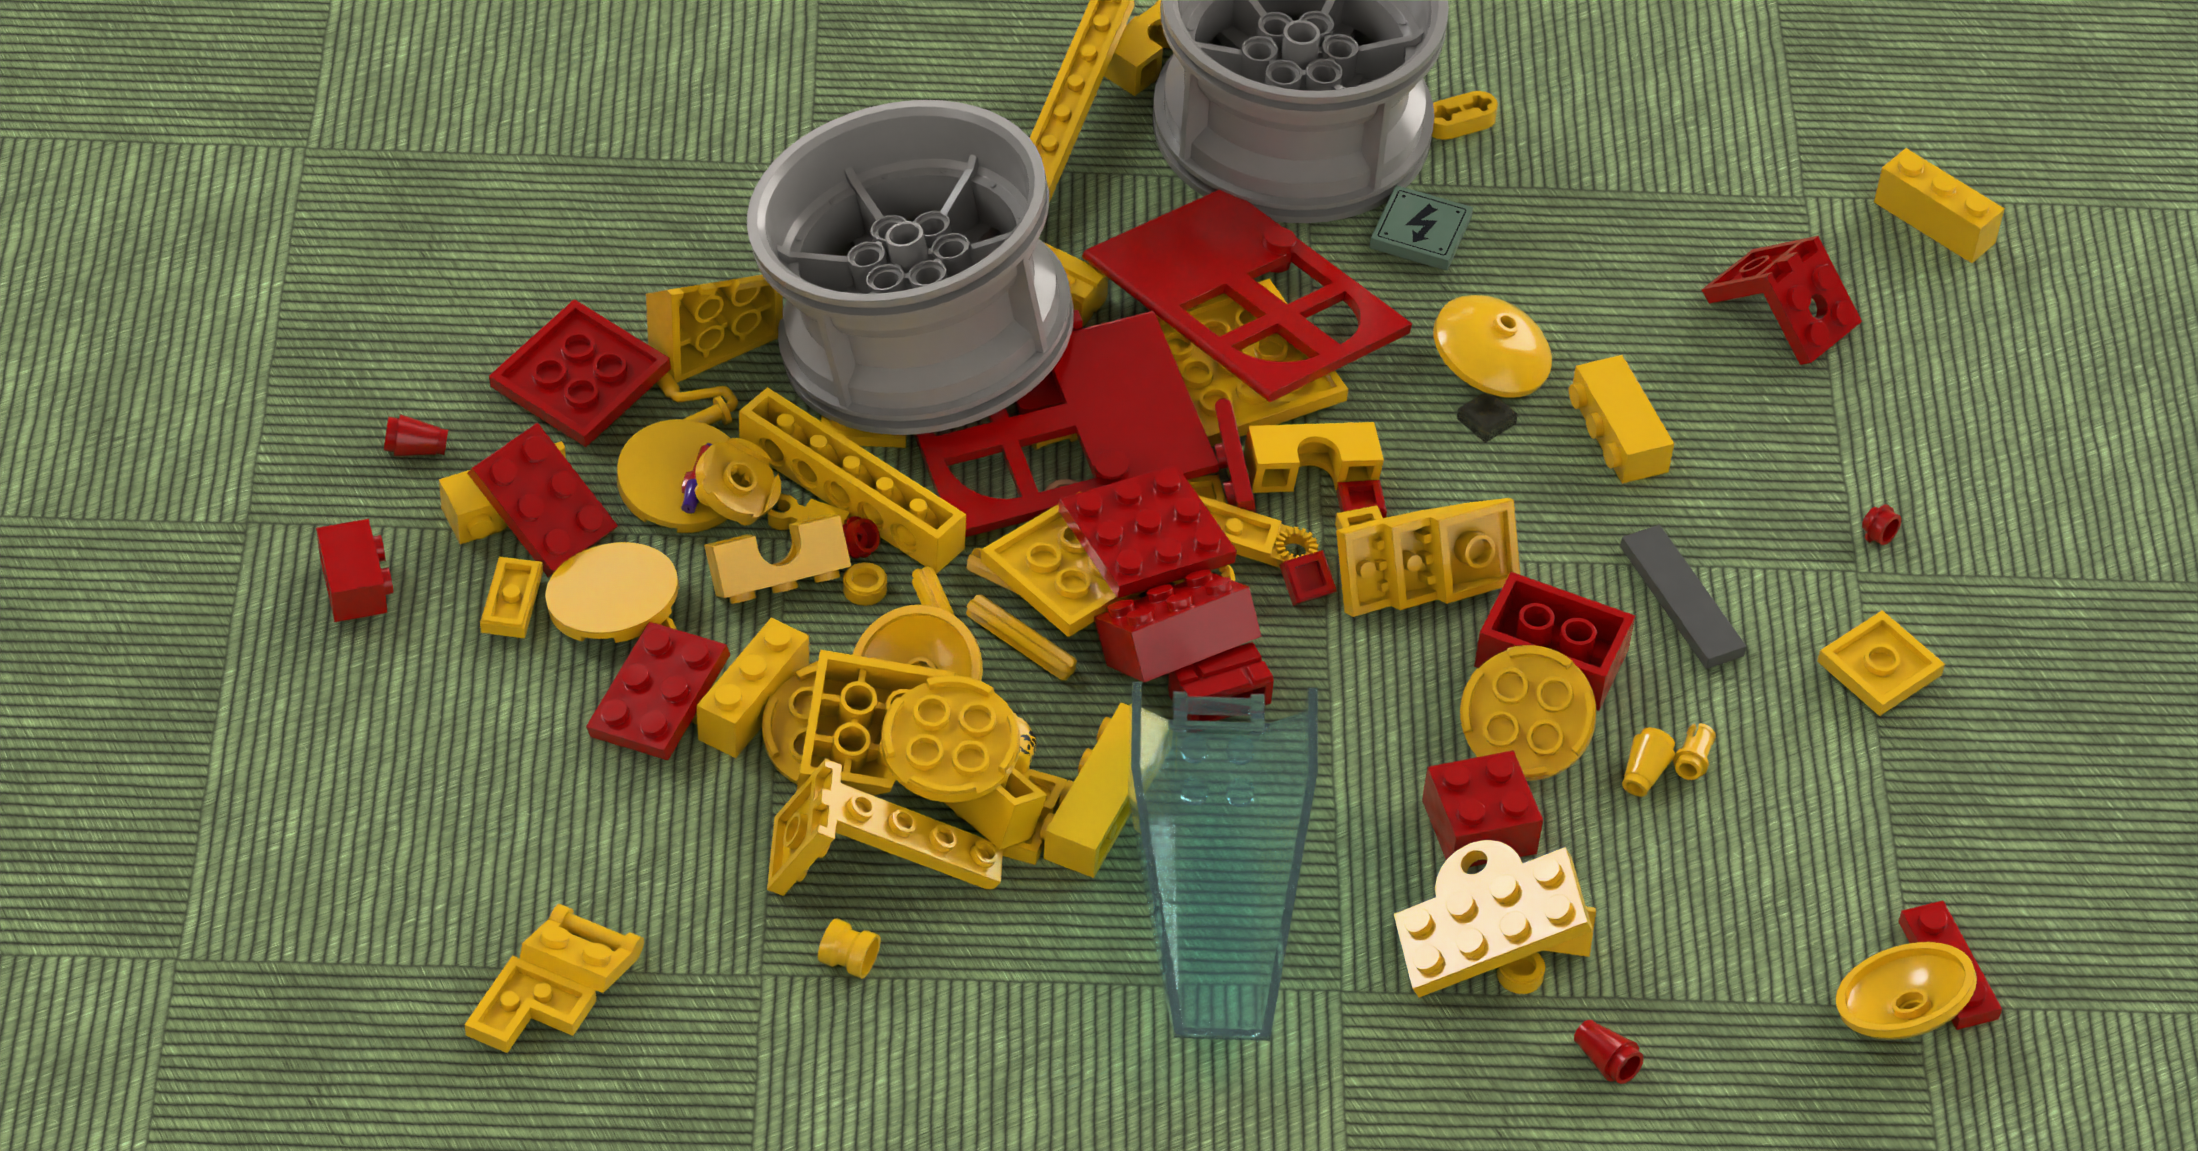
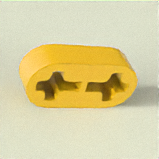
(1464, 114)

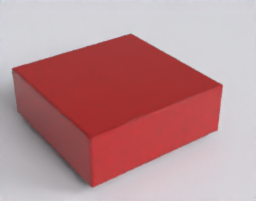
(1361, 494)
(1307, 577)

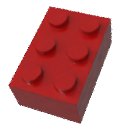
(1553, 618)
(1177, 625)

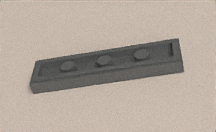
(1683, 596)

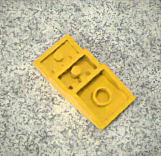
(1428, 556)

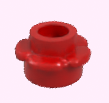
(1881, 524)
(861, 536)

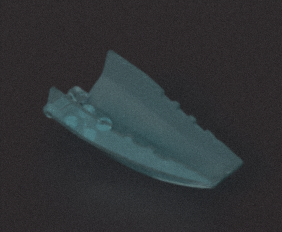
(1221, 852)

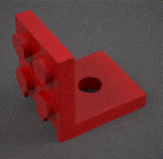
(1789, 278)

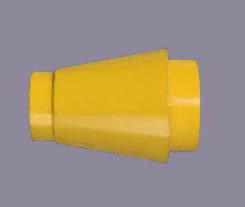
(1647, 760)

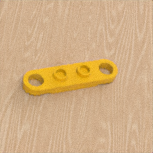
(1259, 535)

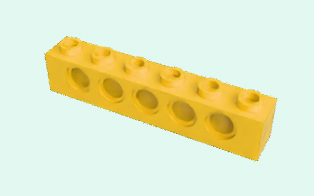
(854, 480)

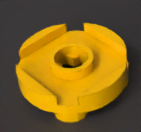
(726, 497)

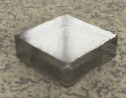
(1487, 416)

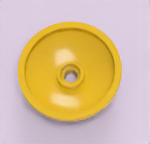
(1492, 346)
(923, 638)
(1906, 990)

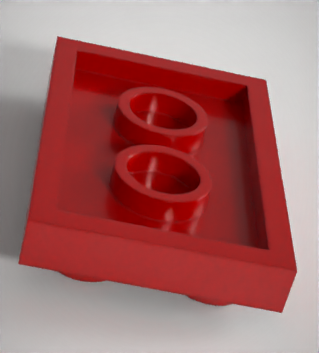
(542, 499)
(658, 690)

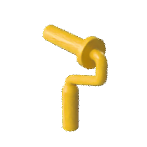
(718, 412)

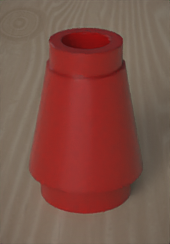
(414, 437)
(1610, 1052)

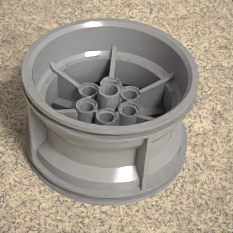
(1304, 106)
(912, 266)

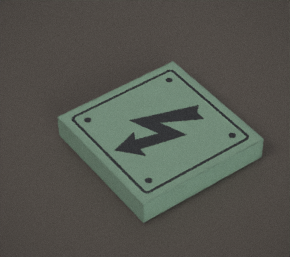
(1421, 227)

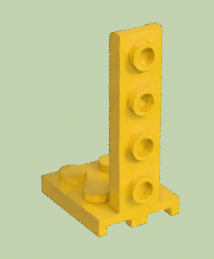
(827, 807)

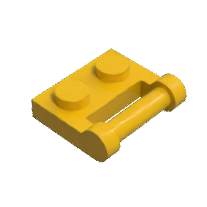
(578, 959)

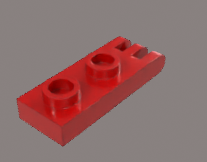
(1231, 456)

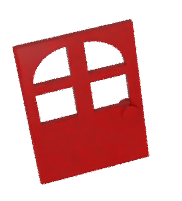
(1220, 249)
(1118, 399)

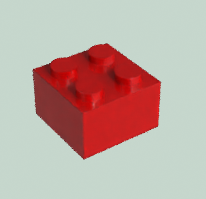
(1482, 802)

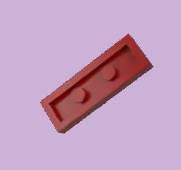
(1936, 924)

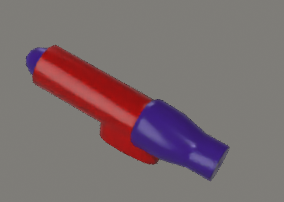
(688, 486)

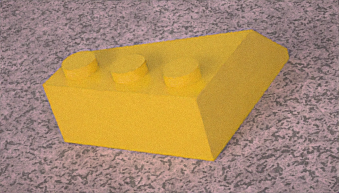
(712, 322)
(849, 713)

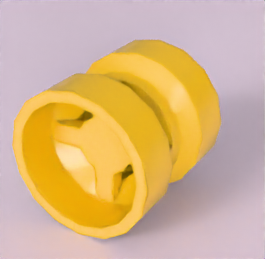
(849, 948)

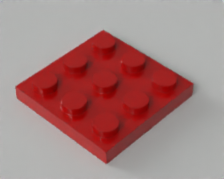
(580, 372)
(1146, 531)

